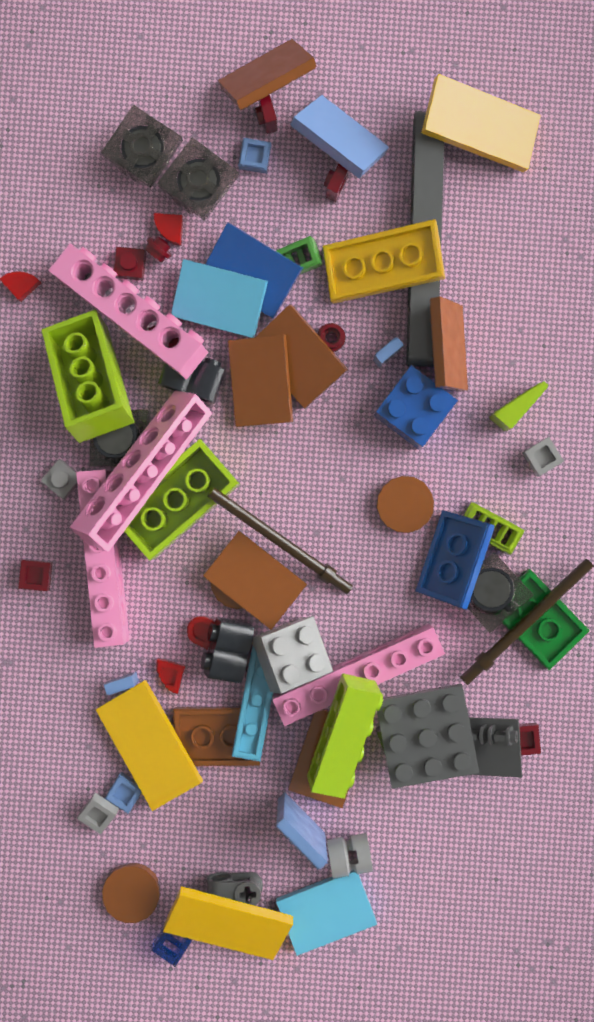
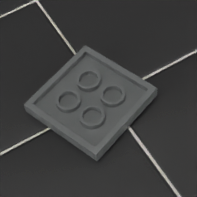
(427, 736)

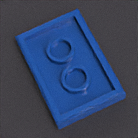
(248, 256)
(454, 559)

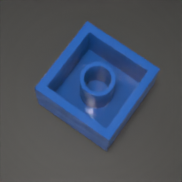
(415, 407)

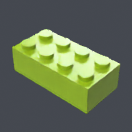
(87, 376)
(180, 500)

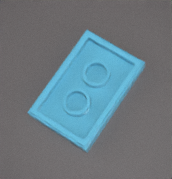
(219, 298)
(327, 911)

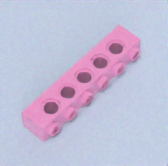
(71, 270)
(141, 470)
(103, 575)
(376, 664)

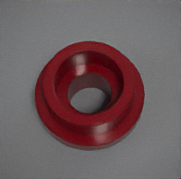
(158, 248)
(332, 328)

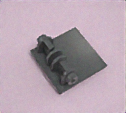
(497, 746)

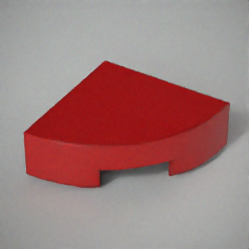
(170, 227)
(20, 283)
(170, 674)

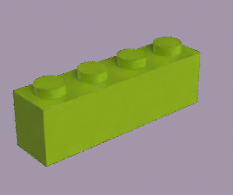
(344, 736)

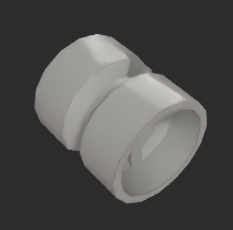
(339, 859)

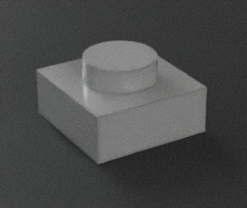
(543, 456)
(61, 479)
(98, 813)

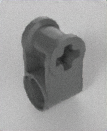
(233, 886)

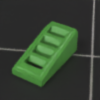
(298, 246)

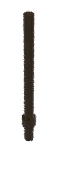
(324, 572)
(484, 661)

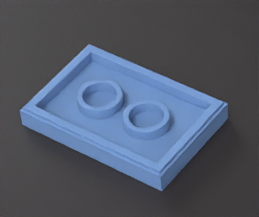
(339, 136)
(301, 831)

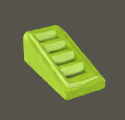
(512, 412)
(515, 536)

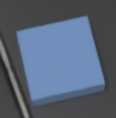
(254, 155)
(388, 351)
(121, 683)
(123, 793)

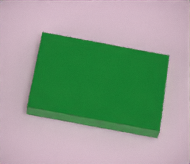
(553, 632)

